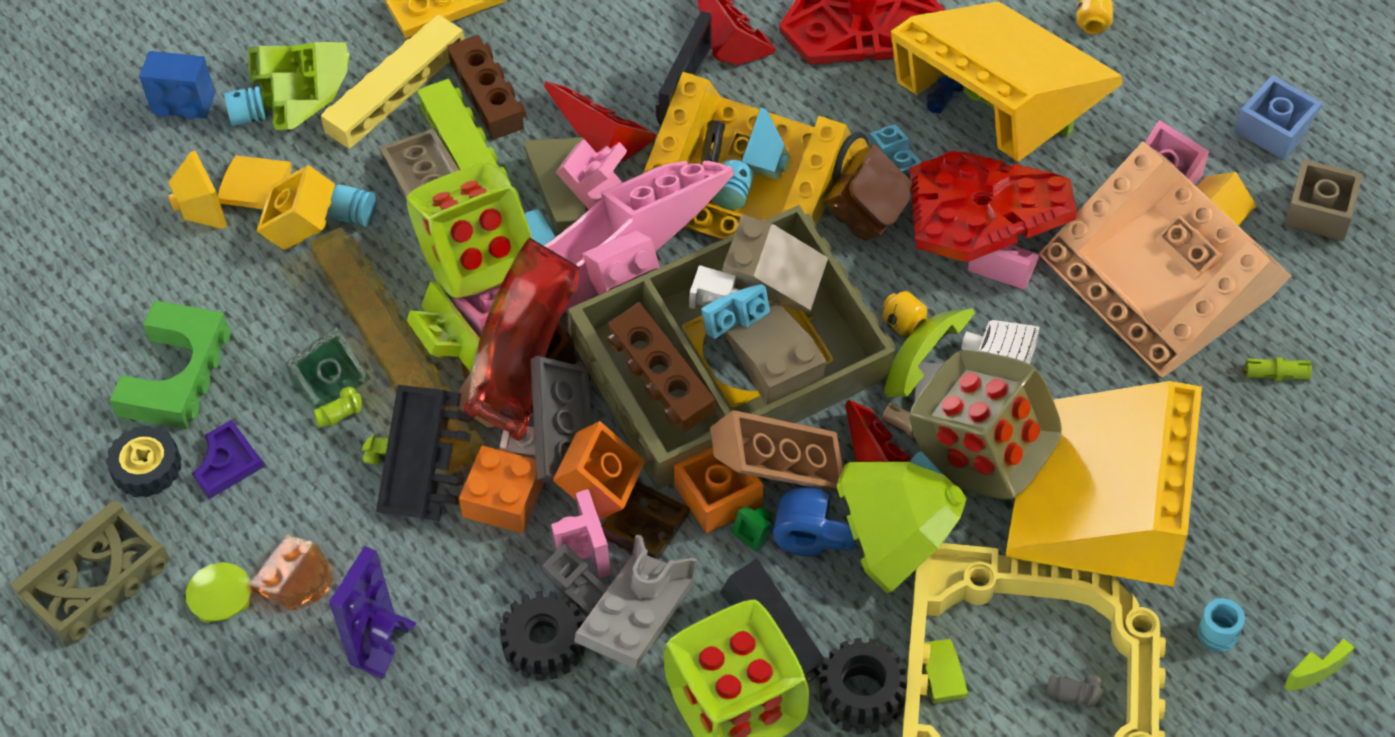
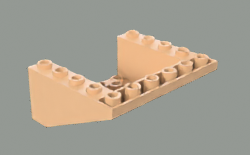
(1162, 261)

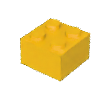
(296, 208)

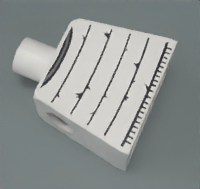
(1005, 339)

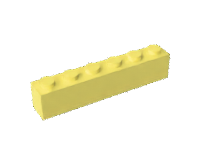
(391, 82)

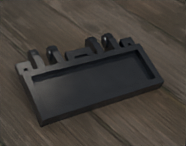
(688, 60)
(416, 452)

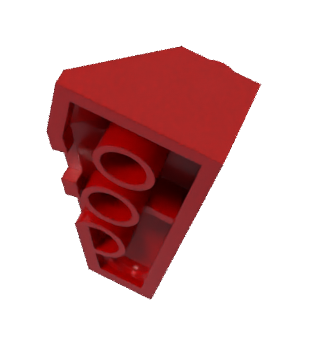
(732, 36)
(599, 124)
(871, 437)

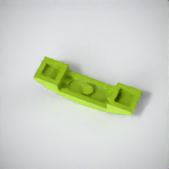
(904, 370)

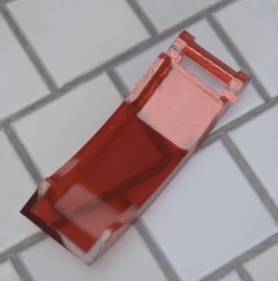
(516, 332)

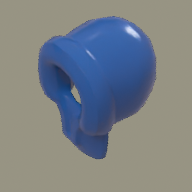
(804, 525)

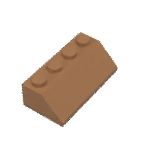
(778, 450)

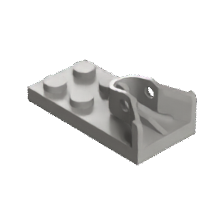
(636, 606)

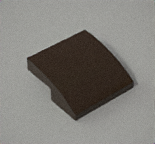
(649, 516)

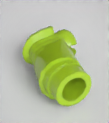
(337, 410)
(374, 448)

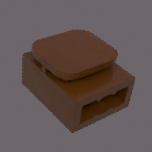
(869, 193)

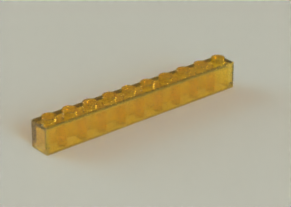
(382, 329)

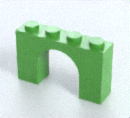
(175, 399)

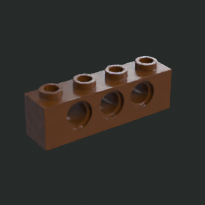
(486, 87)
(638, 325)

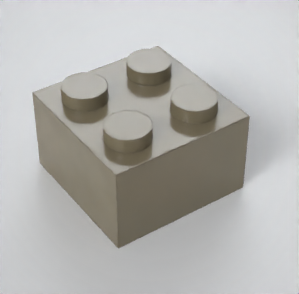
(1323, 200)

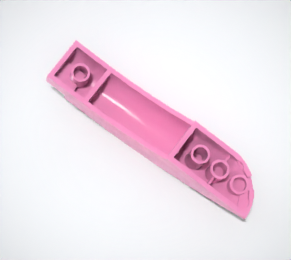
(651, 203)

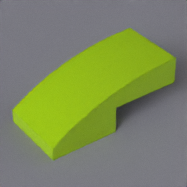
(1314, 669)
(944, 672)

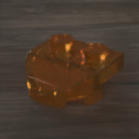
(294, 573)

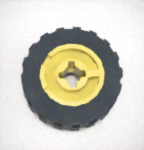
(140, 477)

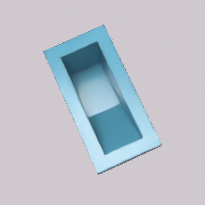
(765, 148)

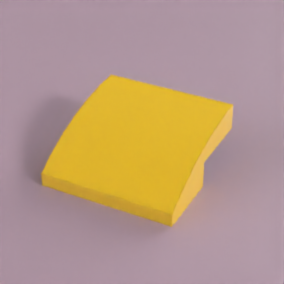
(250, 180)

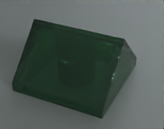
(325, 369)

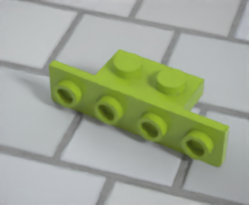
(443, 327)

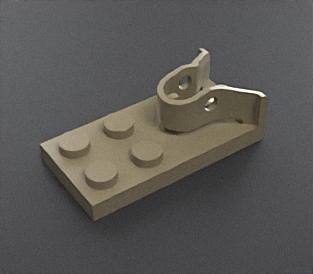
(417, 160)

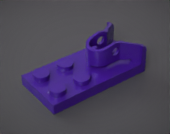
(367, 615)

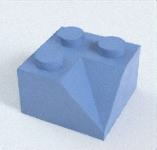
(1277, 117)

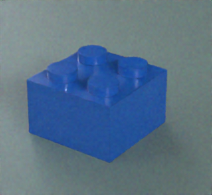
(177, 84)

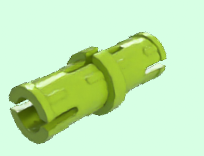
(1278, 369)

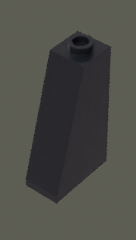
(754, 583)

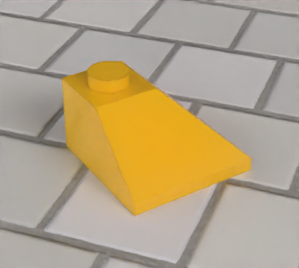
(195, 194)

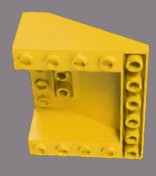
(1009, 61)
(810, 151)
(1114, 485)

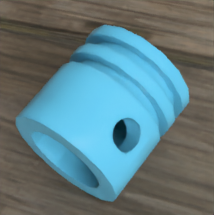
(245, 106)
(736, 190)
(352, 205)
(1221, 624)

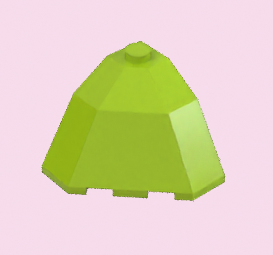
(297, 78)
(898, 515)

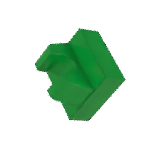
(752, 526)

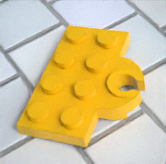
(414, 14)

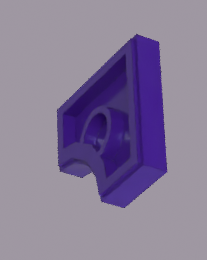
(227, 460)

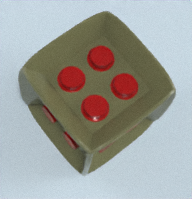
(986, 422)

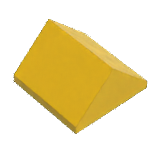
(1229, 195)

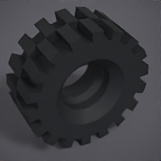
(545, 657)

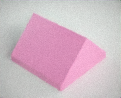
(1179, 150)
(1008, 265)

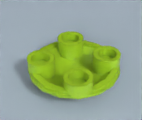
(218, 592)

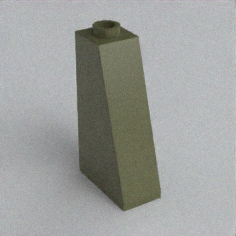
(543, 161)

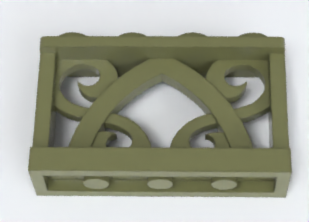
(93, 602)

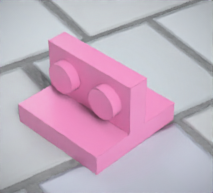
(591, 172)
(584, 534)

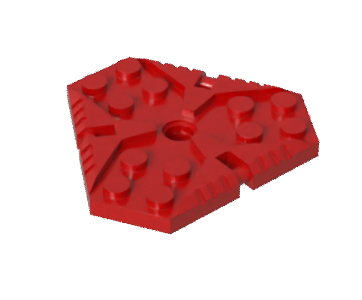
(839, 28)
(980, 204)

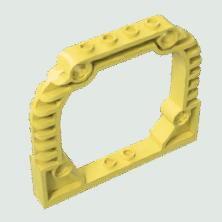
(949, 579)

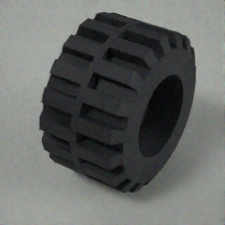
(855, 709)

